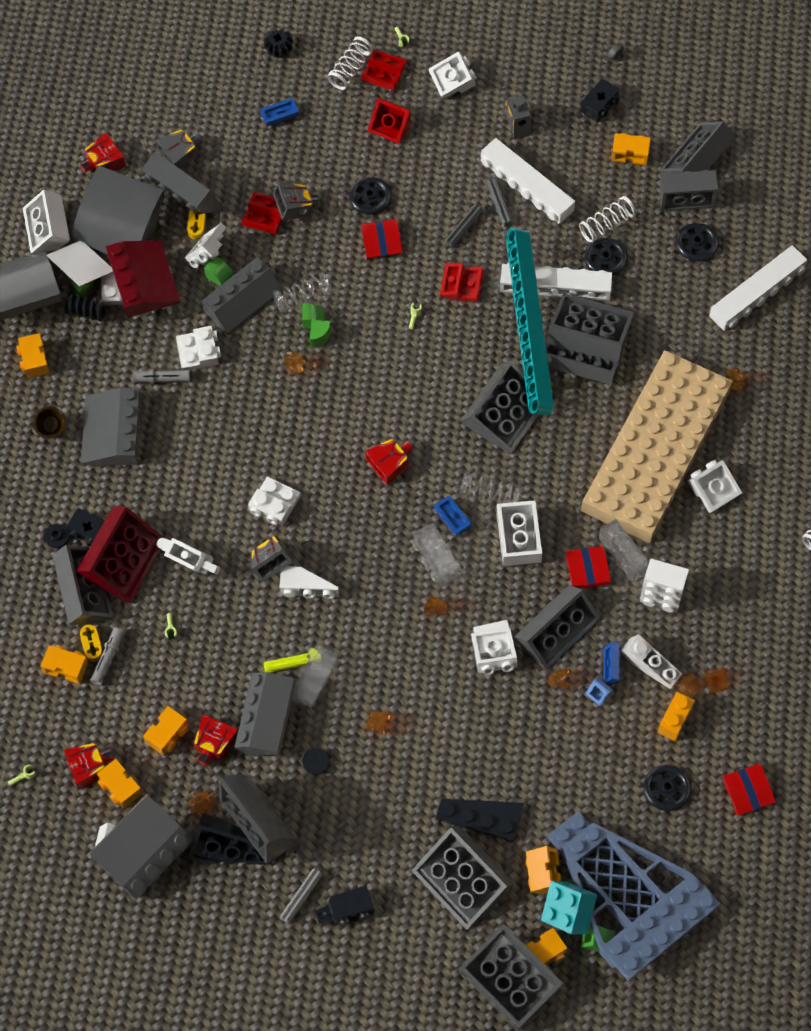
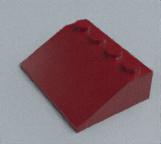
(142, 276)
(121, 553)

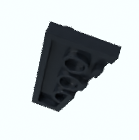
(484, 817)

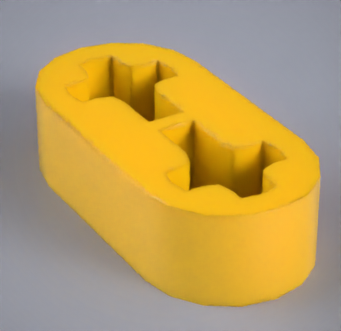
(192, 222)
(95, 641)

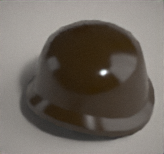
(49, 422)

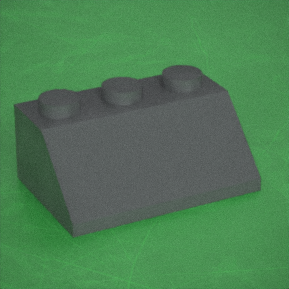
(688, 190)

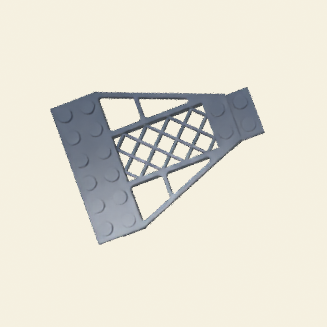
(662, 923)

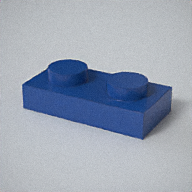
(279, 112)
(452, 516)
(611, 663)

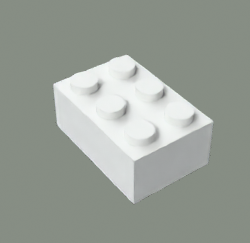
(519, 533)
(663, 585)

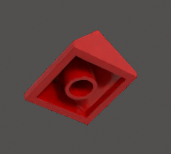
(389, 120)

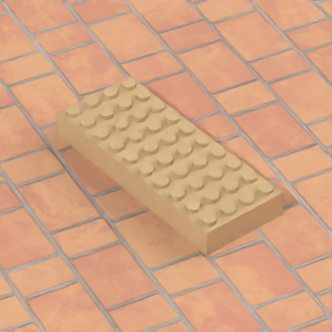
(656, 446)

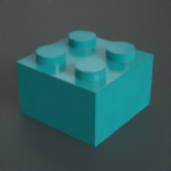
(569, 907)

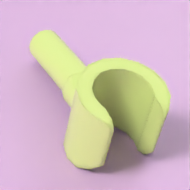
(401, 37)
(415, 313)
(170, 625)
(23, 775)

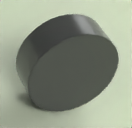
(615, 51)

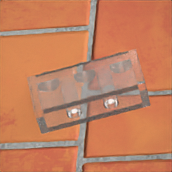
(624, 550)
(436, 555)
(314, 676)

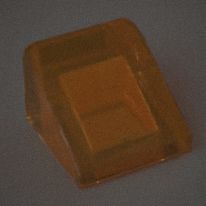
(435, 606)
(716, 679)
(377, 722)

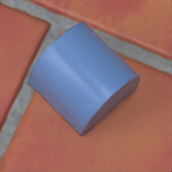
(599, 691)

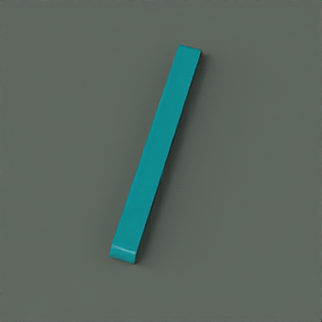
(529, 322)

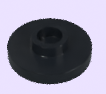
(56, 536)
(315, 761)

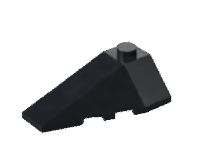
(222, 842)

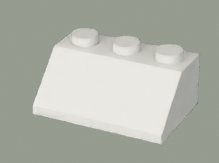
(46, 222)

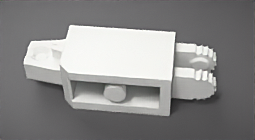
(188, 556)

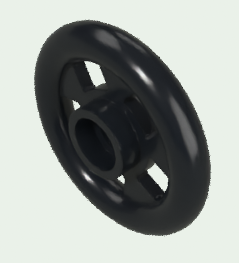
(366, 208)
(699, 228)
(607, 244)
(652, 795)

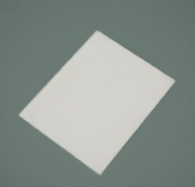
(80, 263)

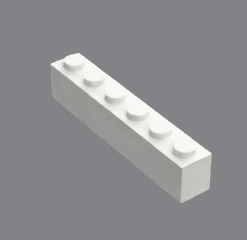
(527, 181)
(557, 281)
(758, 288)

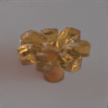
(294, 362)
(737, 378)
(559, 678)
(687, 684)
(200, 803)

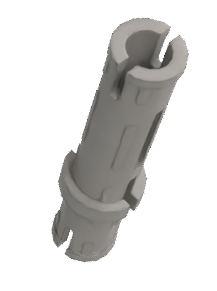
(138, 376)
(110, 649)

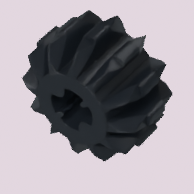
(278, 42)

